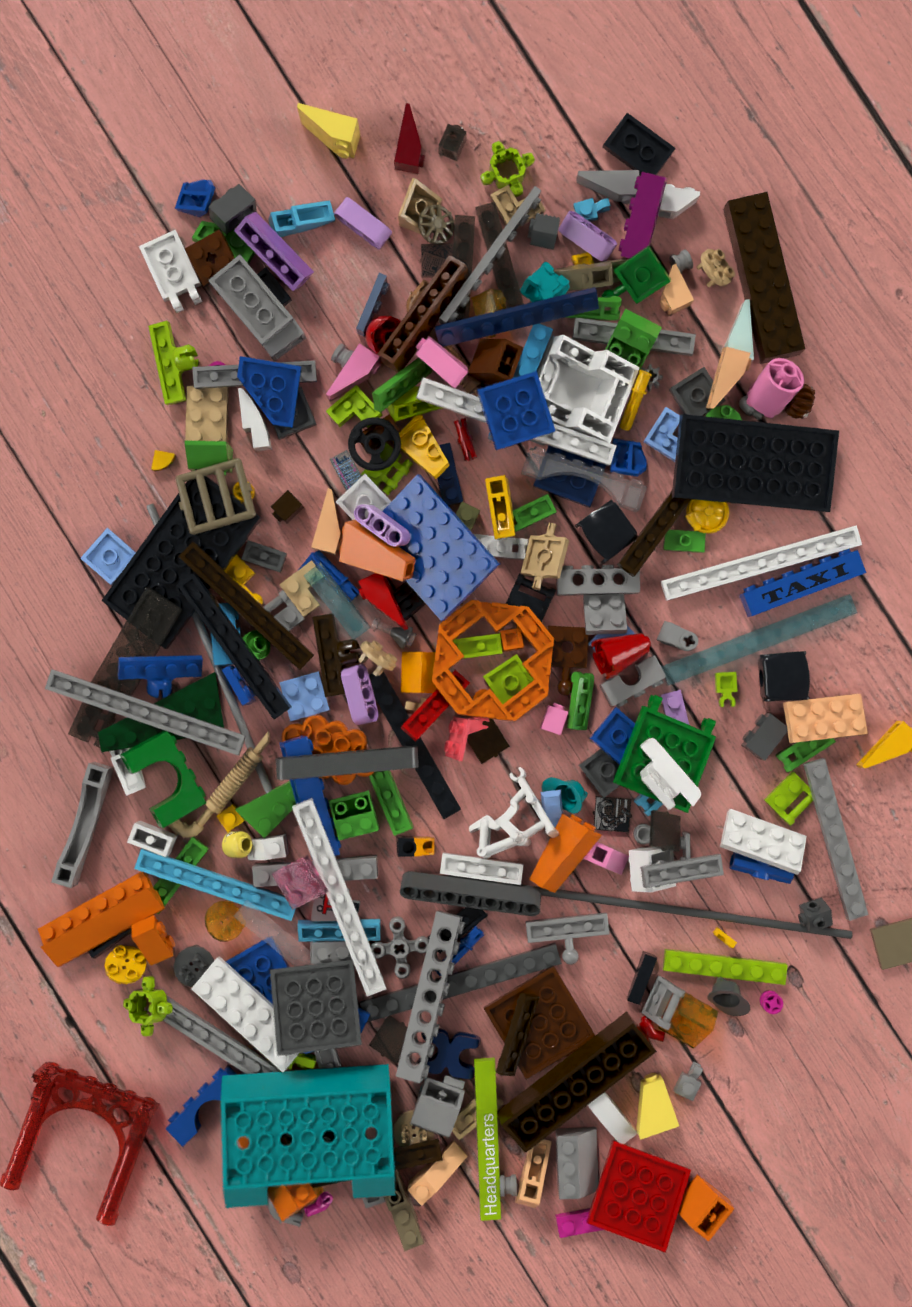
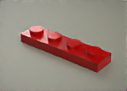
(429, 711)

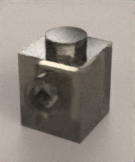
(452, 142)

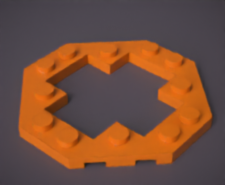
(488, 704)

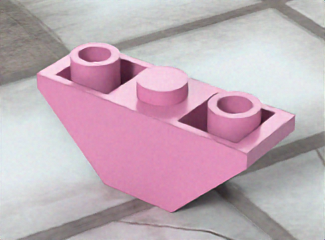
(607, 858)

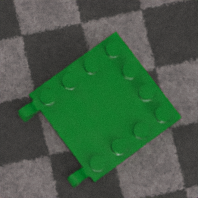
(683, 742)

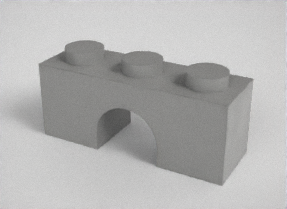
(649, 674)

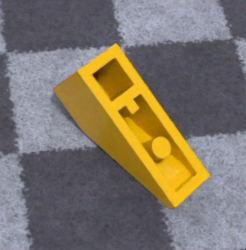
(500, 506)
(891, 745)

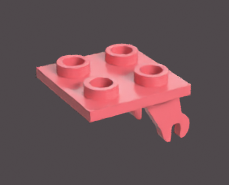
(459, 731)

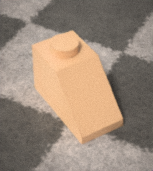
(675, 293)

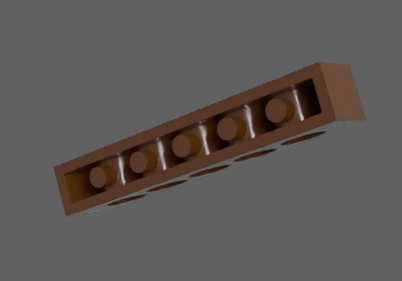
(424, 314)

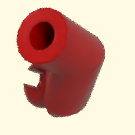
(649, 1030)

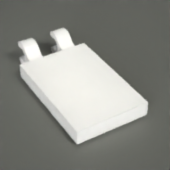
(171, 269)

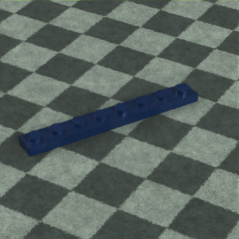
(517, 317)

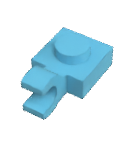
(589, 210)

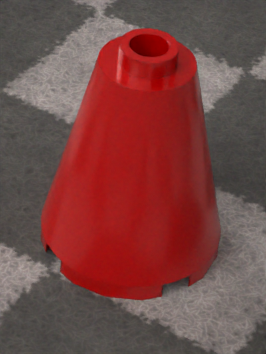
(619, 652)

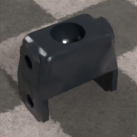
(608, 530)
(784, 676)

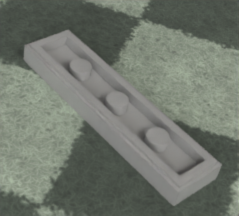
(682, 870)

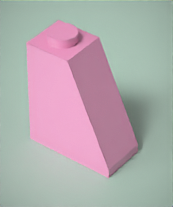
(441, 361)

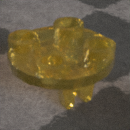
(218, 913)

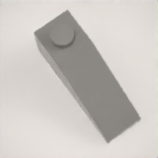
(613, 184)

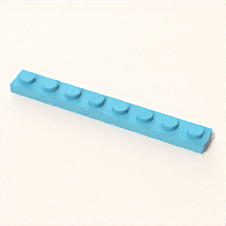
(213, 883)

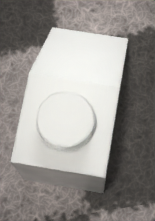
(269, 848)

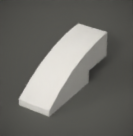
(253, 422)
(130, 782)
(612, 1118)

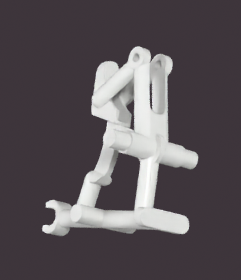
(516, 837)

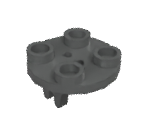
(185, 971)

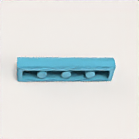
(330, 931)

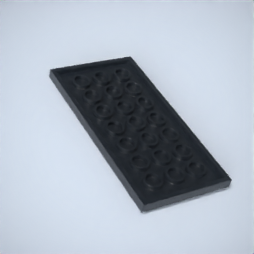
(755, 463)
(158, 560)

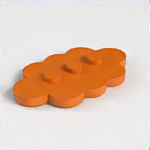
(329, 738)

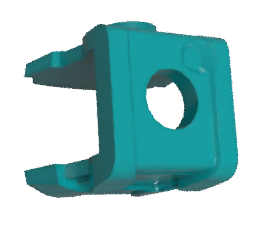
(544, 284)

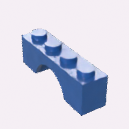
(186, 1123)

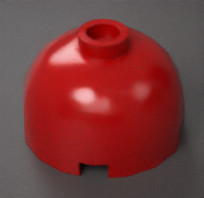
(379, 332)

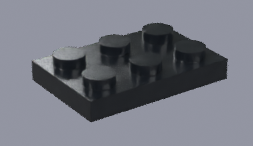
(638, 146)

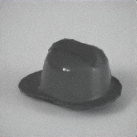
(728, 998)

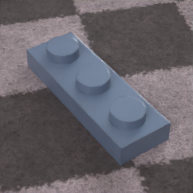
(373, 304)

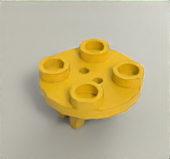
(116, 961)

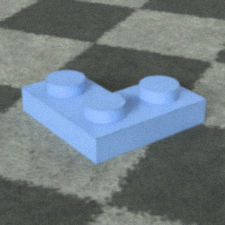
(661, 435)

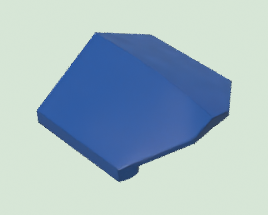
(195, 197)
(628, 458)

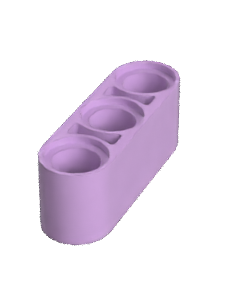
(363, 223)
(587, 236)
(390, 528)
(359, 694)

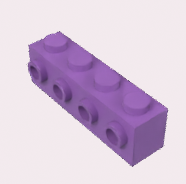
(274, 251)

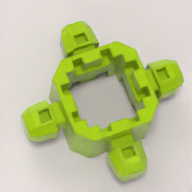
(500, 156)
(159, 1006)

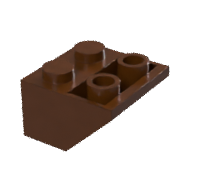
(495, 360)

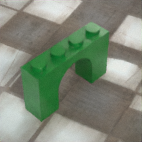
(186, 795)

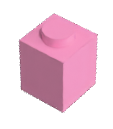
(554, 718)

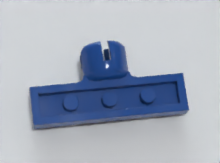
(159, 670)

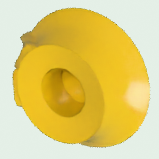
(707, 515)

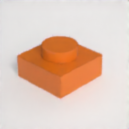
(511, 640)

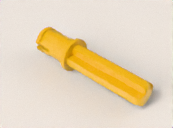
(635, 400)

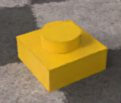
(230, 818)

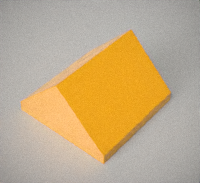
(417, 672)

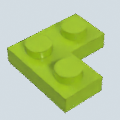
(352, 404)

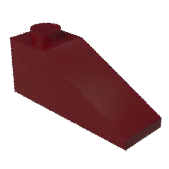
(409, 148)

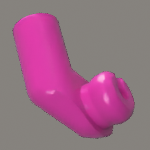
(319, 1205)

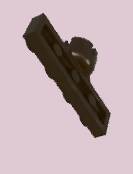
(333, 653)

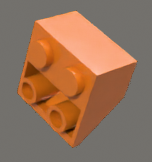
(704, 1207)

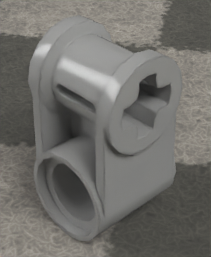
(673, 636)

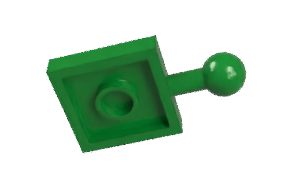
(639, 276)

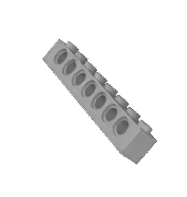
(407, 1068)

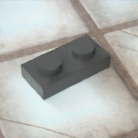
(264, 556)

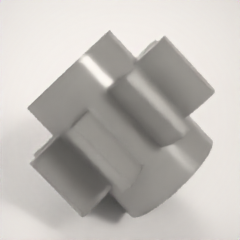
(655, 375)

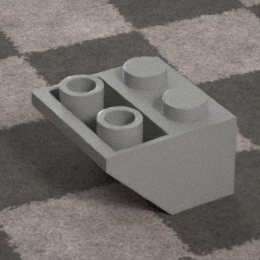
(437, 1107)

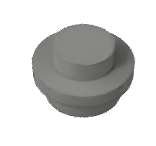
(642, 833)

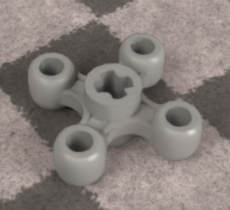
(401, 955)

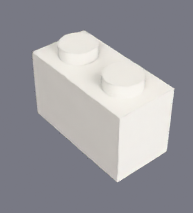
(152, 838)

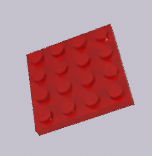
(638, 1196)

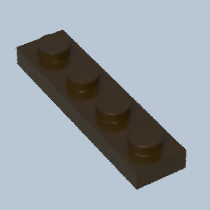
(517, 1034)

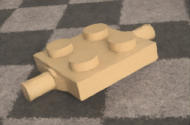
(545, 556)

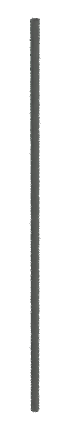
(681, 910)

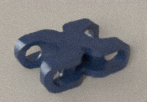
(449, 1053)

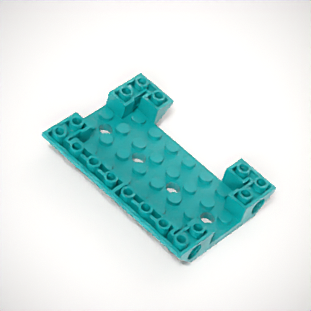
(305, 1107)

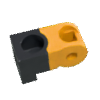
(414, 846)

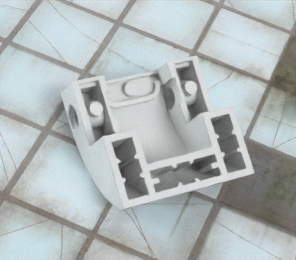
(585, 387)

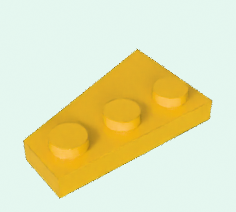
(422, 447)

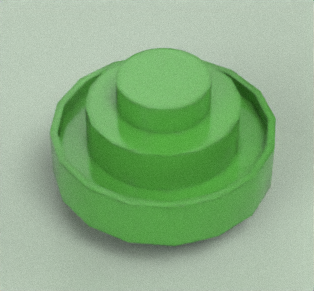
(258, 644)

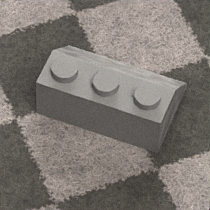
(576, 1162)

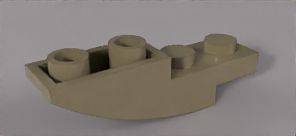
(591, 275)
(404, 1215)

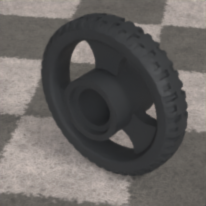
(358, 436)

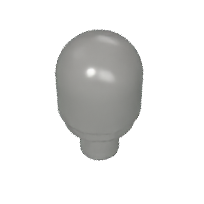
(749, 410)

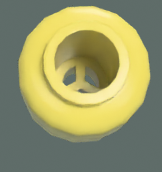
(237, 844)

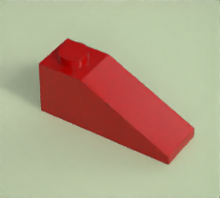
(379, 594)

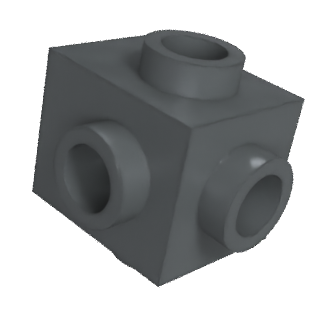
(815, 915)

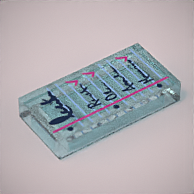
(345, 469)

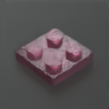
(299, 882)

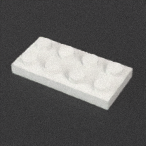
(763, 841)

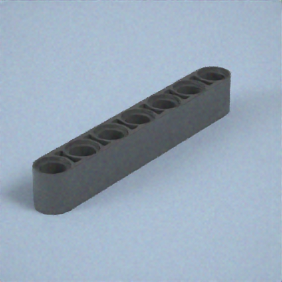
(346, 762)
(470, 893)

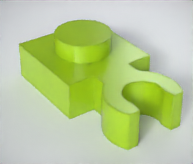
(726, 684)

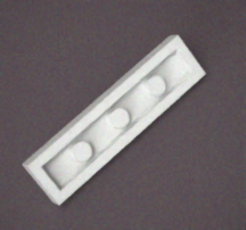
(481, 868)

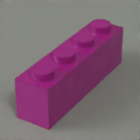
(644, 214)

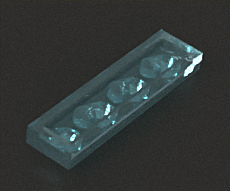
(337, 601)

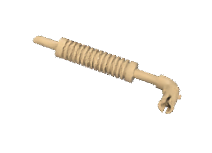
(225, 790)

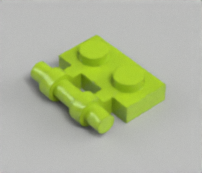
(381, 476)

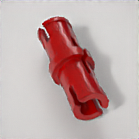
(465, 439)

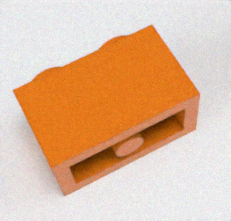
(152, 940)

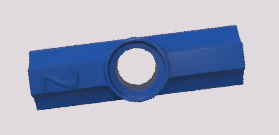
(759, 869)

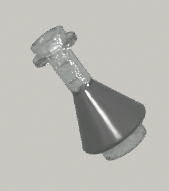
(402, 637)

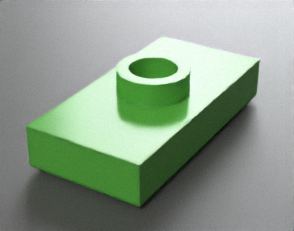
(684, 541)

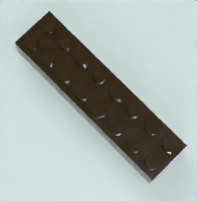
(764, 277)
(575, 1082)

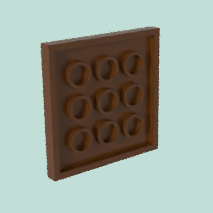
(556, 1024)

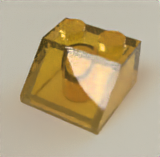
(692, 1021)

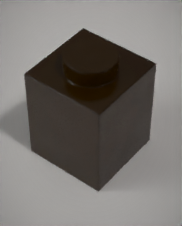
(286, 507)

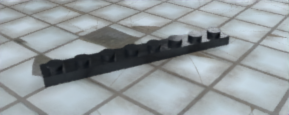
(234, 645)
(427, 769)

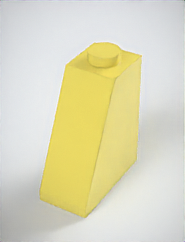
(654, 1107)

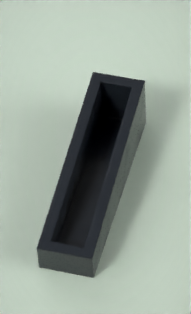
(641, 977)

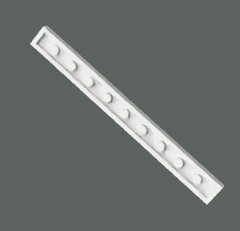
(470, 406)
(761, 563)
(339, 897)

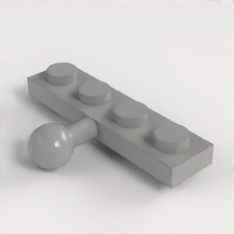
(567, 929)

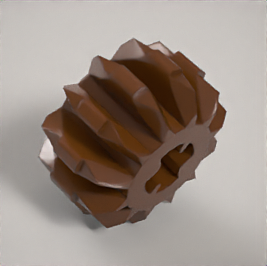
(802, 403)

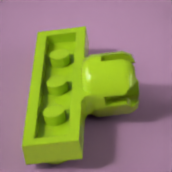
(171, 362)

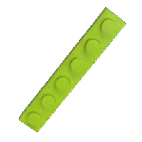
(725, 966)

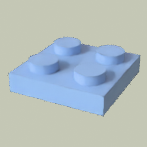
(108, 556)
(305, 696)

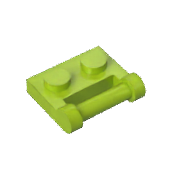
(785, 794)

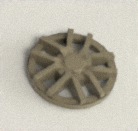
(436, 224)

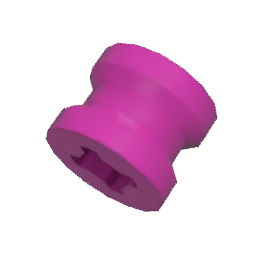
(775, 1004)

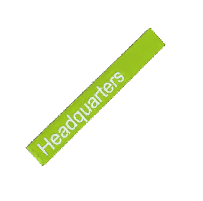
(487, 1139)

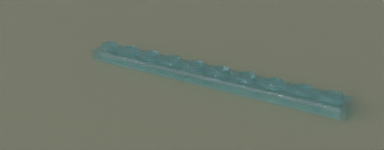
(759, 639)

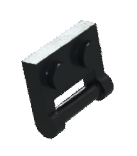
(520, 598)

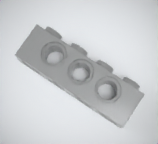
(565, 585)

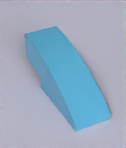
(301, 218)

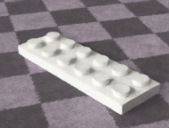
(242, 1008)

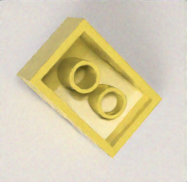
(333, 129)

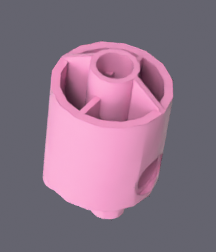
(775, 387)

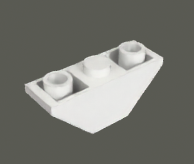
(677, 201)

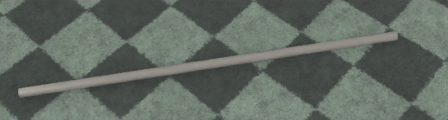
(222, 679)

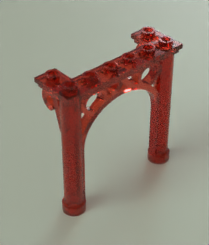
(140, 1115)

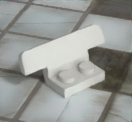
(666, 777)

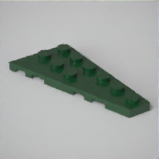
(196, 700)

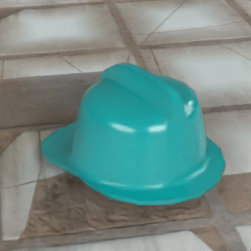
(571, 791)

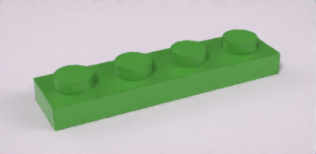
(400, 384)
(391, 802)
(191, 854)

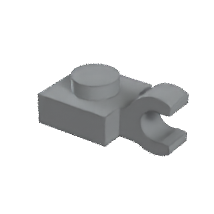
(688, 1083)

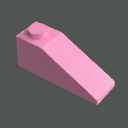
(356, 371)

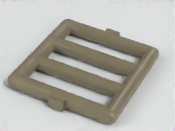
(219, 470)

